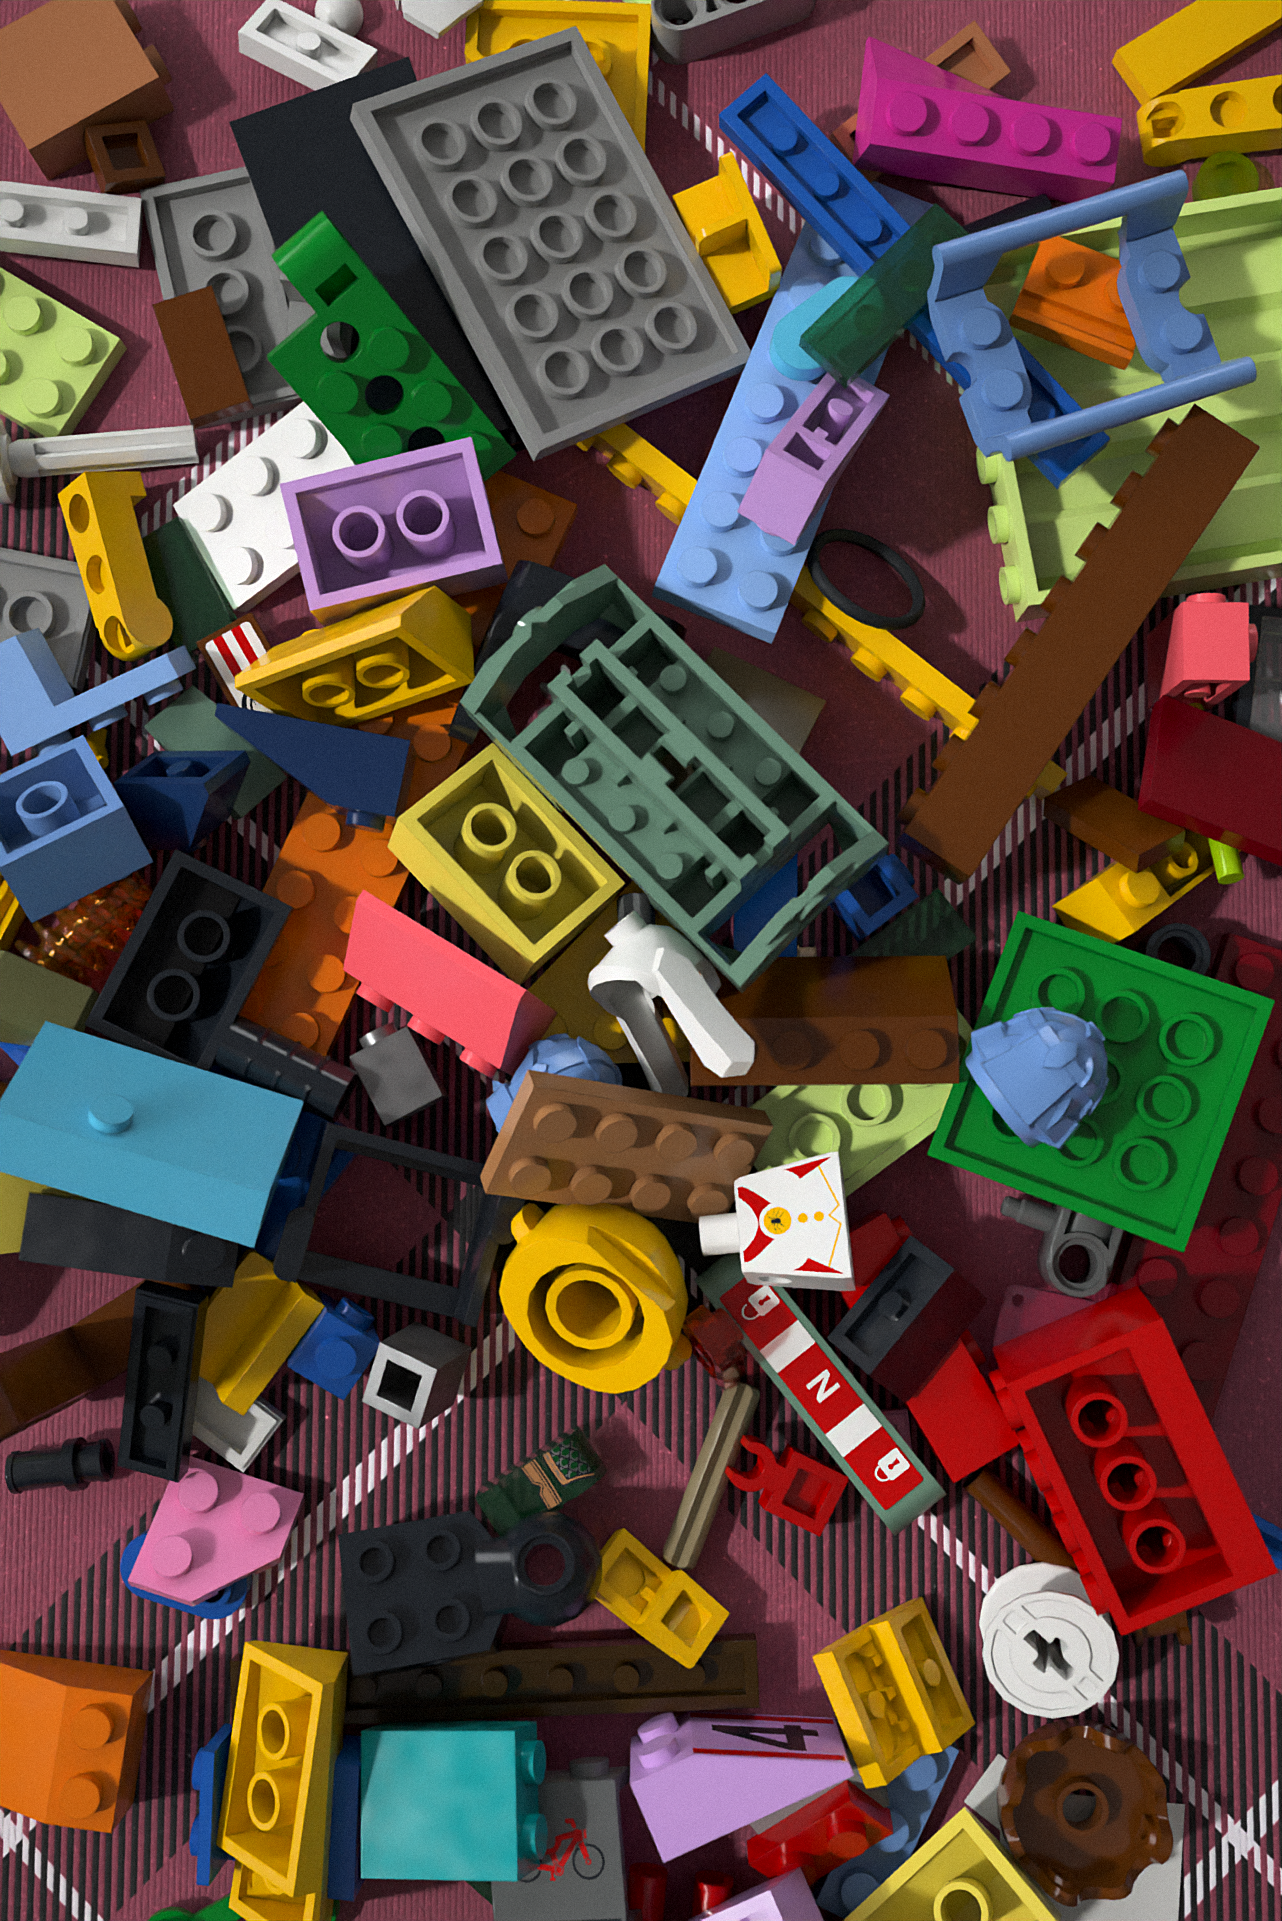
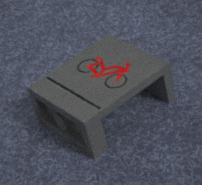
(584, 1854)

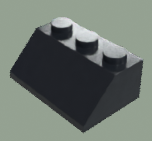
(189, 963)

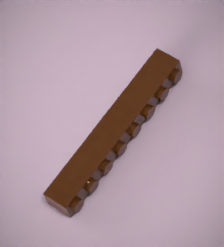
(1075, 645)

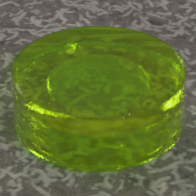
(1223, 176)

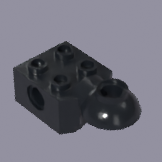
(447, 1588)

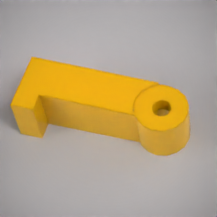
(1212, 120)
(114, 562)

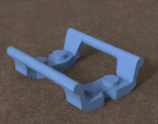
(1148, 285)

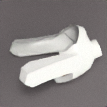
(663, 962)

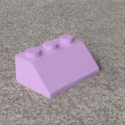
(393, 529)

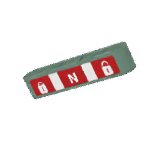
(824, 1394)

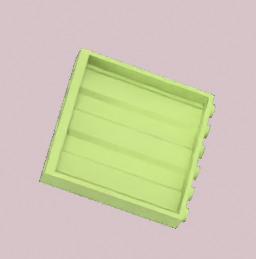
(1237, 284)

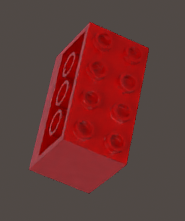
(1128, 1462)

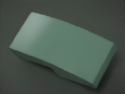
(191, 726)

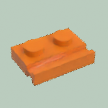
(1075, 302)

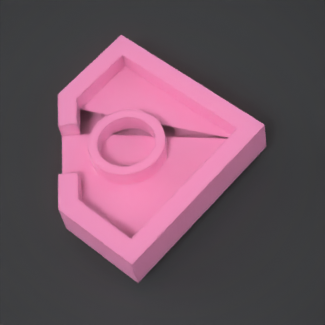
(214, 1533)

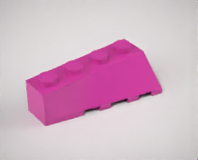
(954, 132)

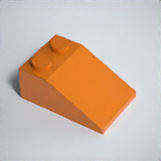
(70, 1739)

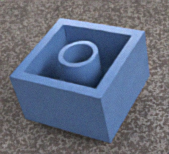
(63, 830)

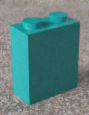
(452, 1800)

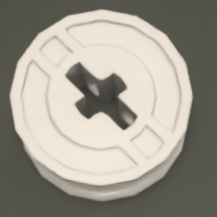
(1037, 1673)

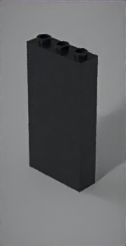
(312, 160)

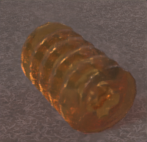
(88, 928)

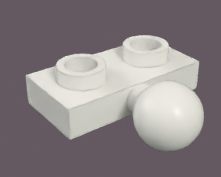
(306, 47)

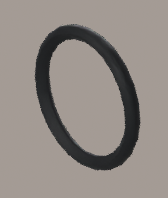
(845, 604)

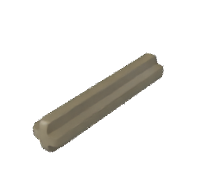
(708, 1476)

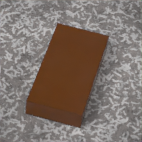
(203, 356)
(1113, 823)

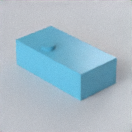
(146, 1133)

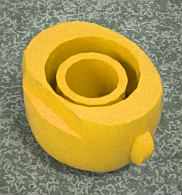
(586, 1331)

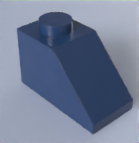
(182, 796)

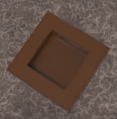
(123, 157)

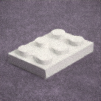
(241, 512)

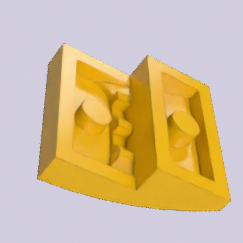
(893, 1692)

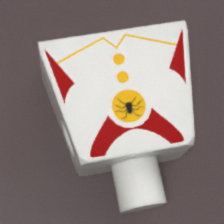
(788, 1226)

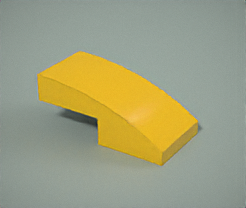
(657, 1602)

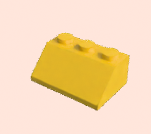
(367, 662)

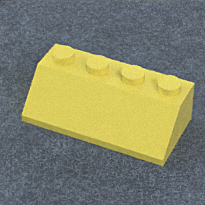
(959, 1877)

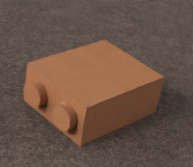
(77, 69)

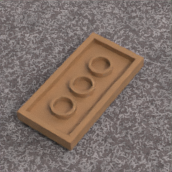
(623, 1148)

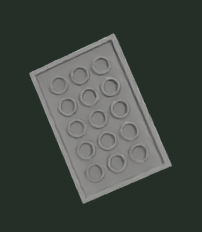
(551, 240)

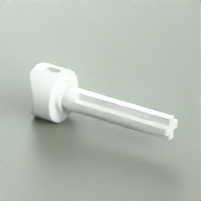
(92, 453)

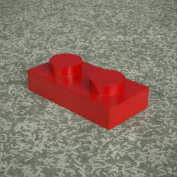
(821, 1834)

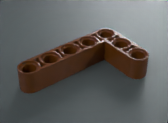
(68, 1364)

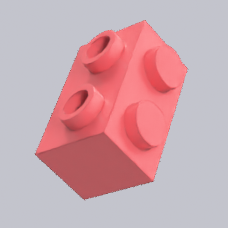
(1201, 651)

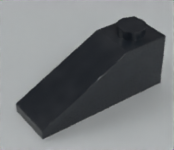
(122, 1242)

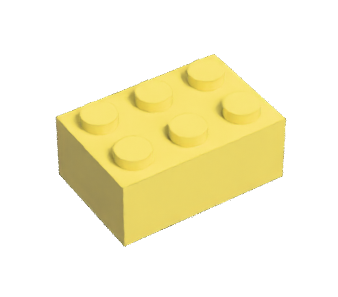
(504, 863)

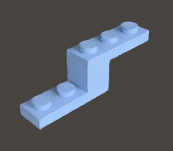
(41, 706)

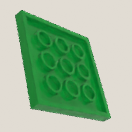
(1174, 1075)

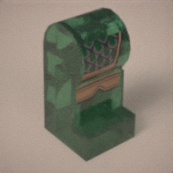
(541, 1480)

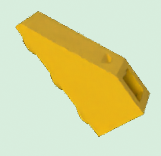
(1123, 901)

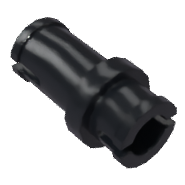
(68, 1465)

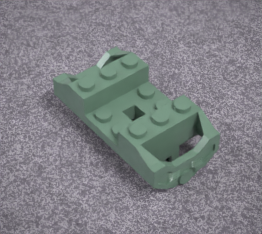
(600, 759)

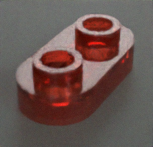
(716, 1344)

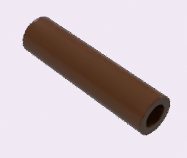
(1017, 1518)

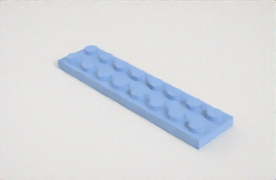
(718, 557)

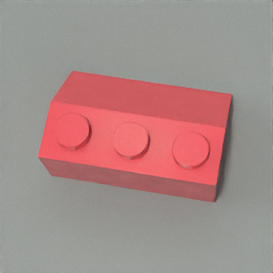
(442, 988)

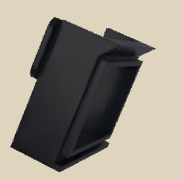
(490, 1230)

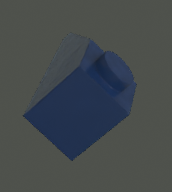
(346, 768)

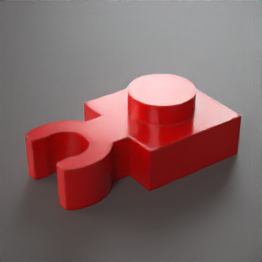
(795, 1486)

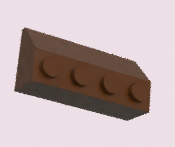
(844, 1023)

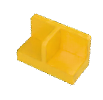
(730, 237)

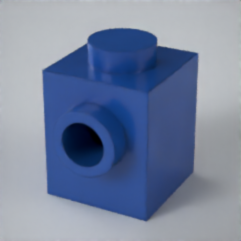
(875, 897)
(336, 1346)

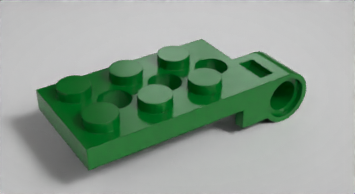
(346, 290)

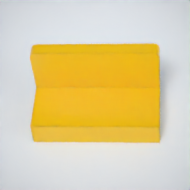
(253, 1329)

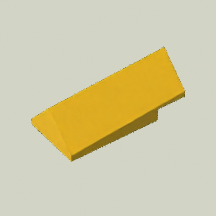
(282, 1780)

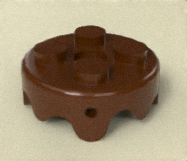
(1108, 1848)

